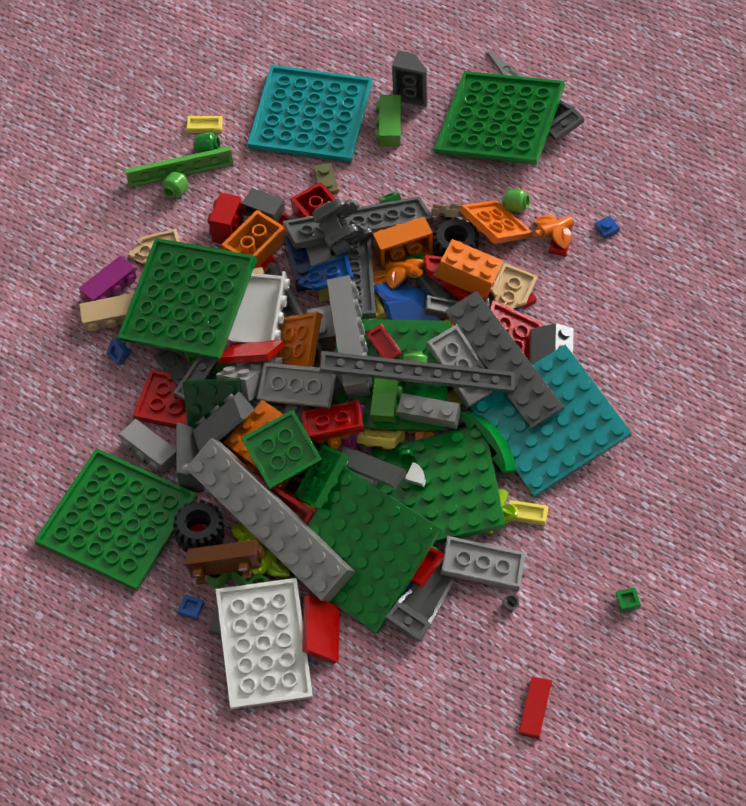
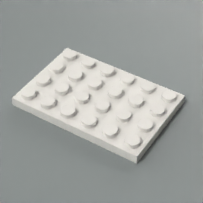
(263, 643)

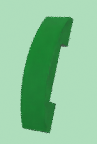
(504, 456)

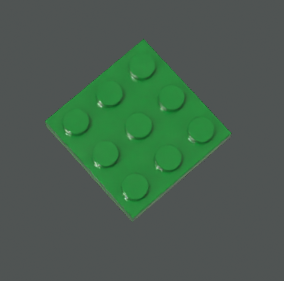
(281, 449)
(322, 477)

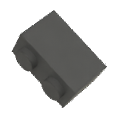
(266, 203)

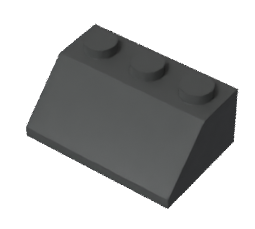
(410, 79)
(548, 339)
(222, 419)
(186, 451)

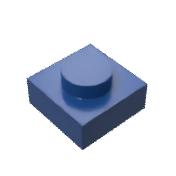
(606, 227)
(190, 607)

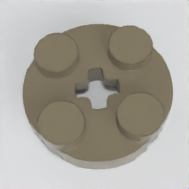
(446, 211)

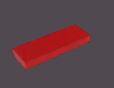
(535, 707)

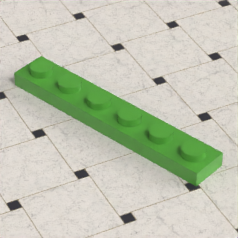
(186, 165)

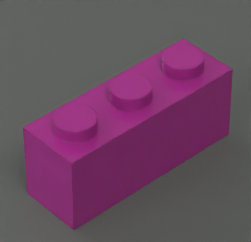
(108, 281)

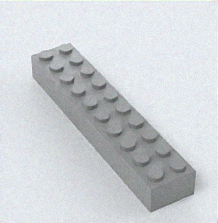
(270, 520)

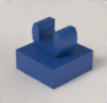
(118, 351)

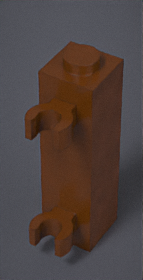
(223, 559)

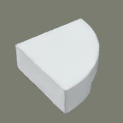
(415, 475)

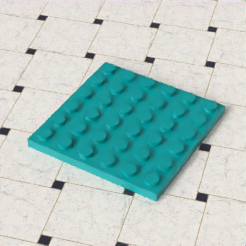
(310, 113)
(566, 440)

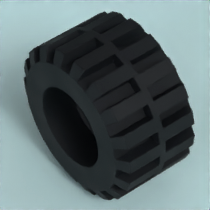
(456, 230)
(198, 514)

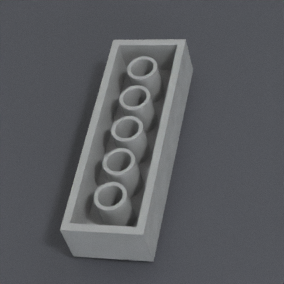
(349, 331)

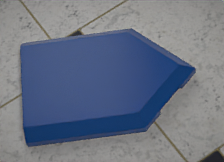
(329, 269)
(402, 291)
(407, 310)

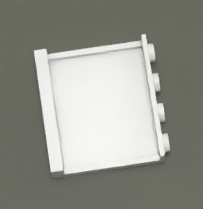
(261, 309)

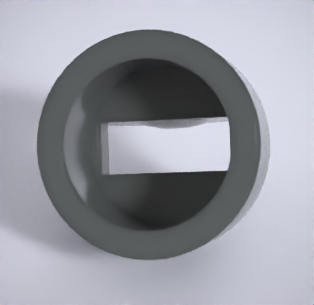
(512, 599)

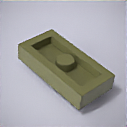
(325, 174)

